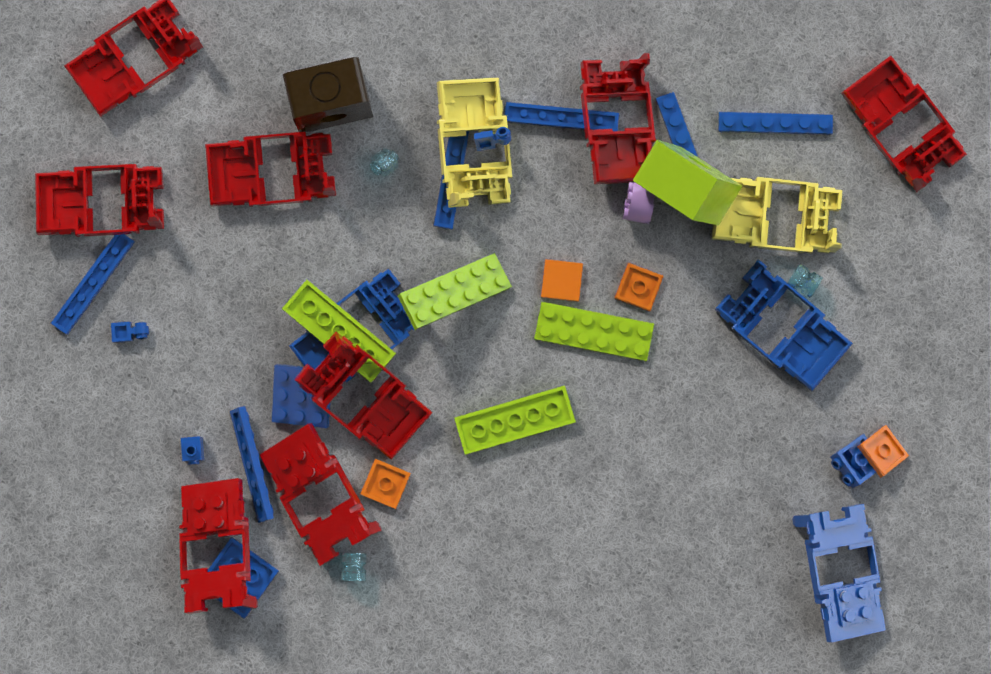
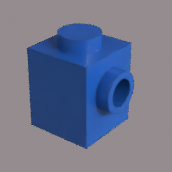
(192, 450)

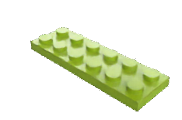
(454, 291)
(324, 317)
(594, 331)
(514, 420)

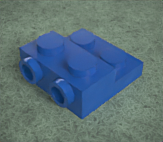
(852, 463)

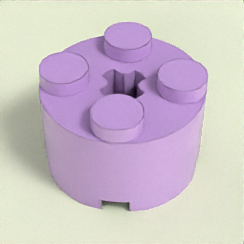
(638, 204)

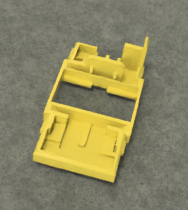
(472, 107)
(748, 223)

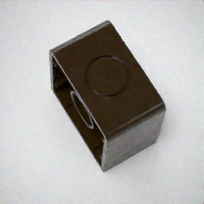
(328, 95)

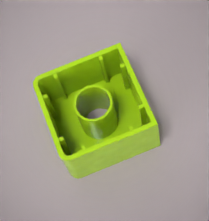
(687, 183)

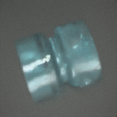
(805, 280)
(353, 566)

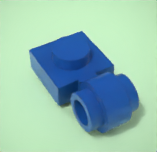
(487, 140)
(123, 331)

